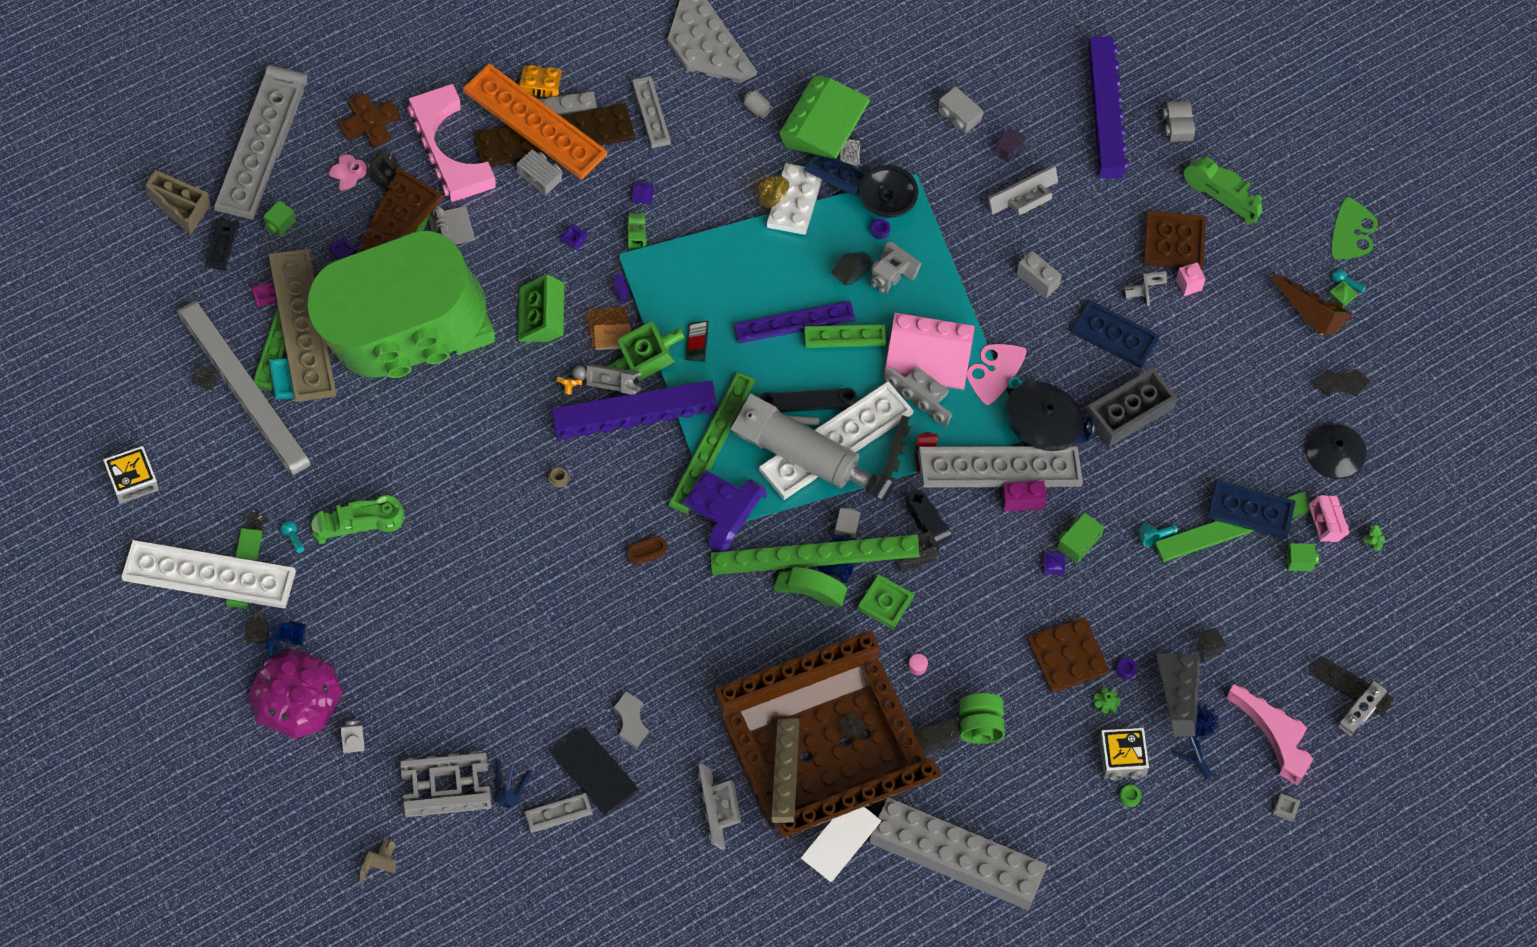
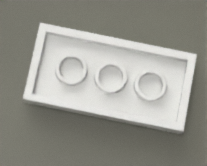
(796, 208)

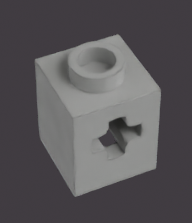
(847, 522)

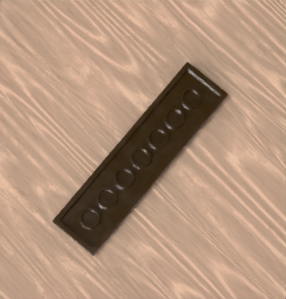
(602, 125)

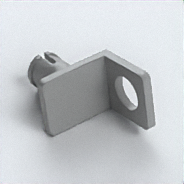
(1142, 290)

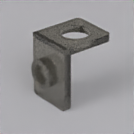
(851, 152)

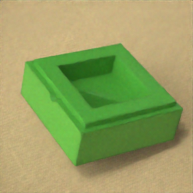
(1343, 294)

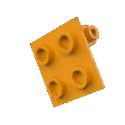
(541, 78)

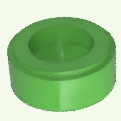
(1130, 796)

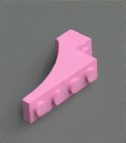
(1279, 729)

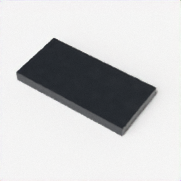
(595, 772)

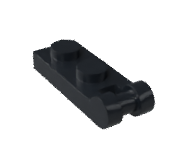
(222, 244)

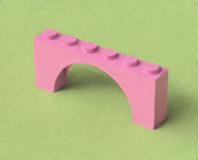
(458, 178)

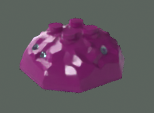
(295, 693)

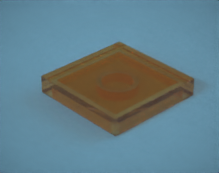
(608, 326)

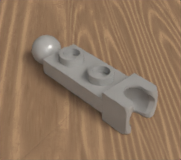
(608, 378)

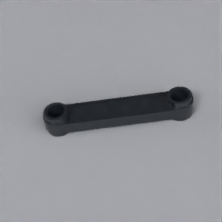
(811, 400)

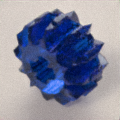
(1208, 722)

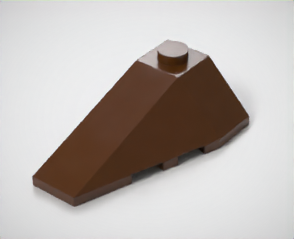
(1320, 314)

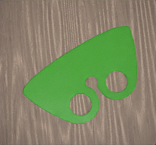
(1348, 220)

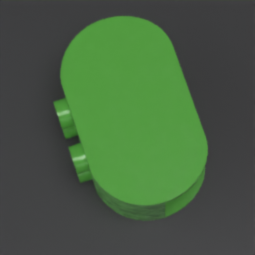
(397, 305)

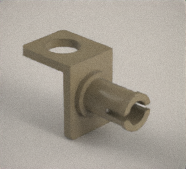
(381, 860)

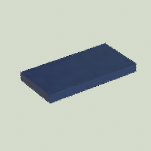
(1115, 334)
(1251, 509)

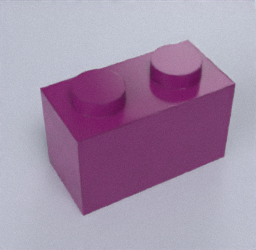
(1023, 496)

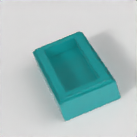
(280, 379)

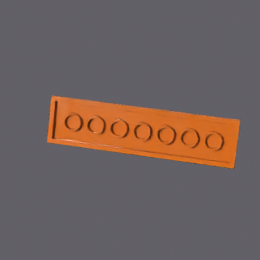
(535, 121)

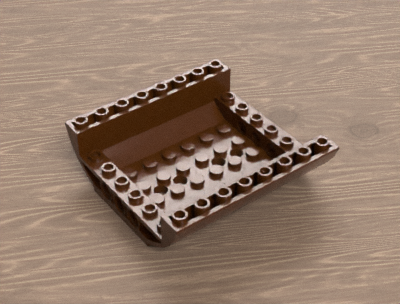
(820, 692)

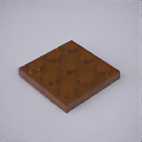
(1174, 239)
(1068, 655)

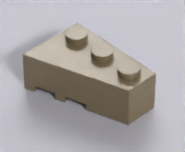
(178, 200)

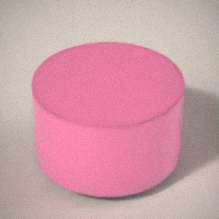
(918, 664)

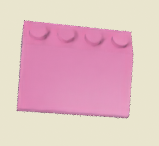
(933, 346)

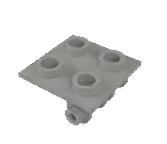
(452, 224)

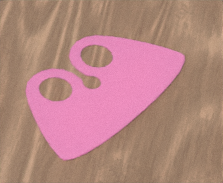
(1006, 366)

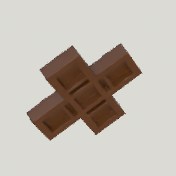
(369, 120)

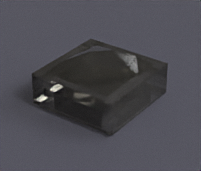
(205, 377)

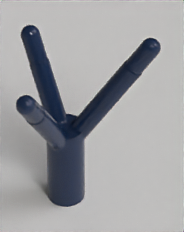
(1199, 762)

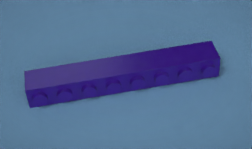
(1106, 107)
(634, 409)

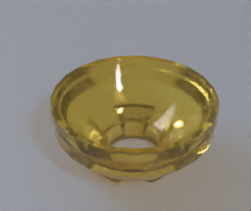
(772, 190)

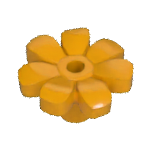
(569, 383)

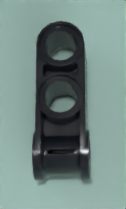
(927, 516)

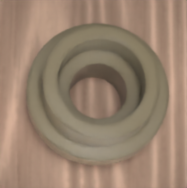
(558, 472)

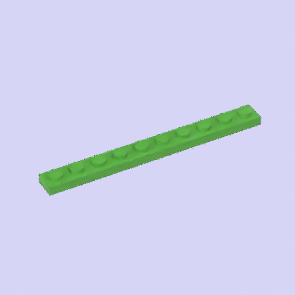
(815, 554)

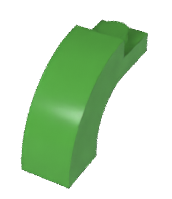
(813, 584)

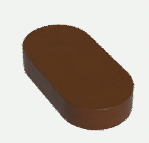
(646, 550)

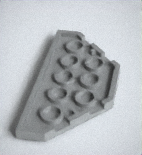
(706, 44)

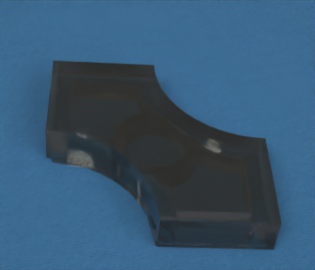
(1350, 382)

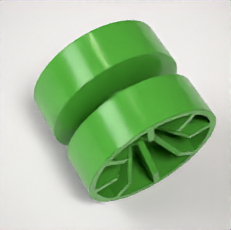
(981, 718)

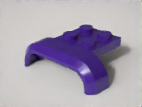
(724, 506)

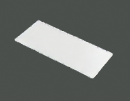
(840, 842)

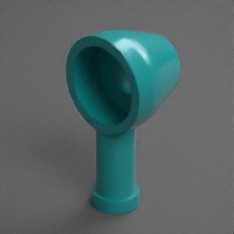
(1150, 534)

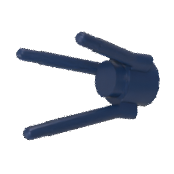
(506, 796)

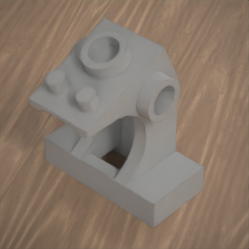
(893, 263)

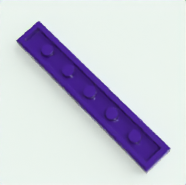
(793, 322)

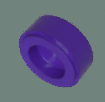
(880, 229)
(1126, 668)

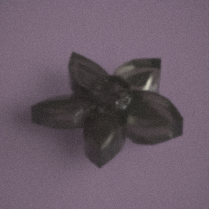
(255, 521)

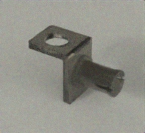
(257, 630)

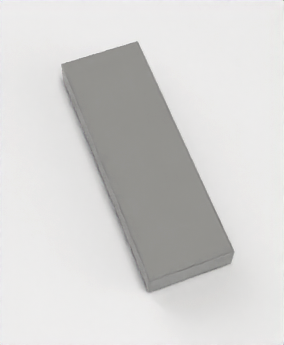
(558, 812)

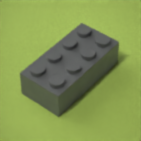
(1131, 407)

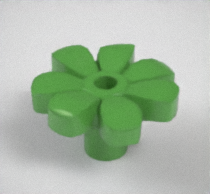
(1375, 538)
(1106, 701)

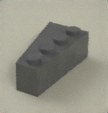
(1181, 688)

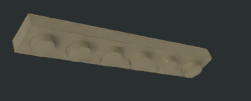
(785, 771)

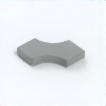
(629, 711)

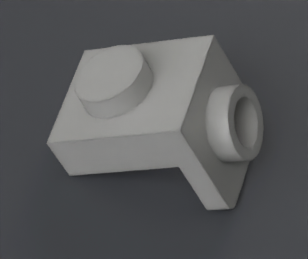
(352, 736)

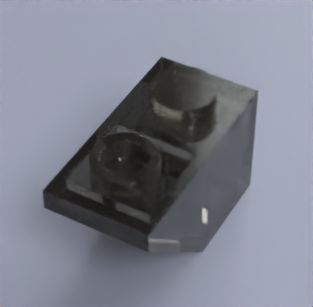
(852, 267)

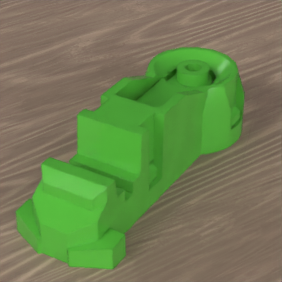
(1224, 186)
(382, 514)

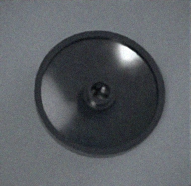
(1044, 416)

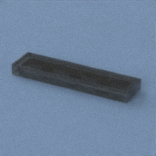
(1346, 683)

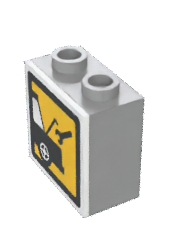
(131, 474)
(1123, 753)

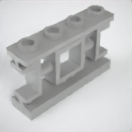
(450, 800)

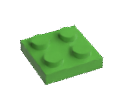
(885, 602)

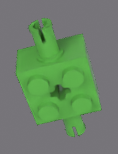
(647, 349)

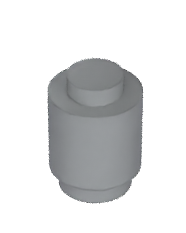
(757, 104)

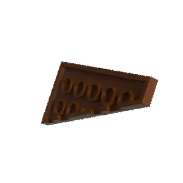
(401, 210)

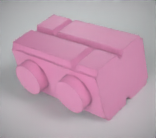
(1328, 518)

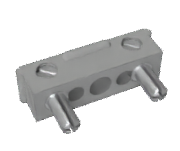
(1351, 723)

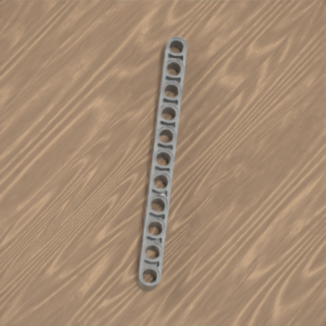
(243, 388)

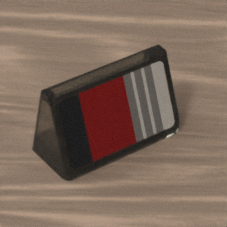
(697, 341)

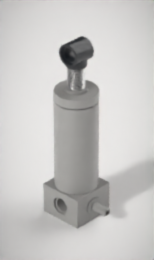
(770, 429)

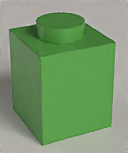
(279, 219)
(1302, 557)

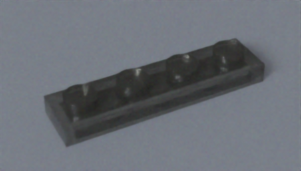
(897, 448)

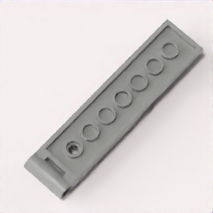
(261, 141)

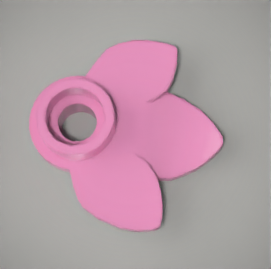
(346, 171)

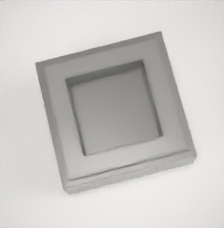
(1286, 807)

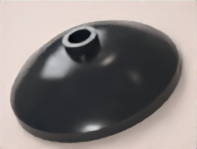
(892, 183)
(1335, 460)

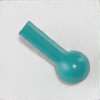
(1340, 275)
(289, 528)

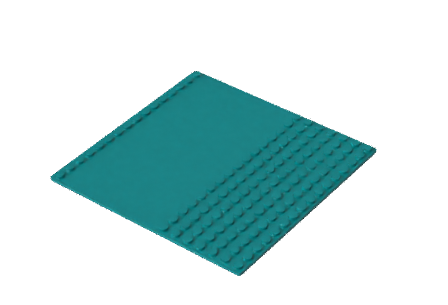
(765, 272)

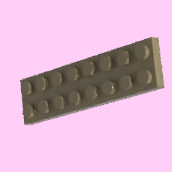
(304, 346)

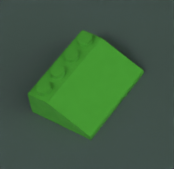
(823, 118)

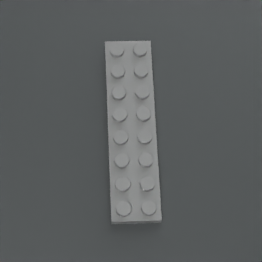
(997, 466)

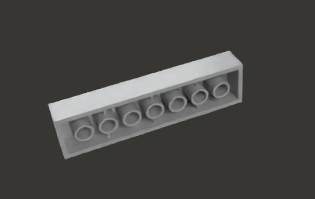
(958, 853)

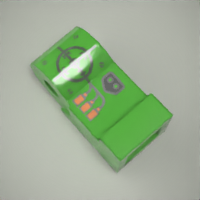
(636, 230)

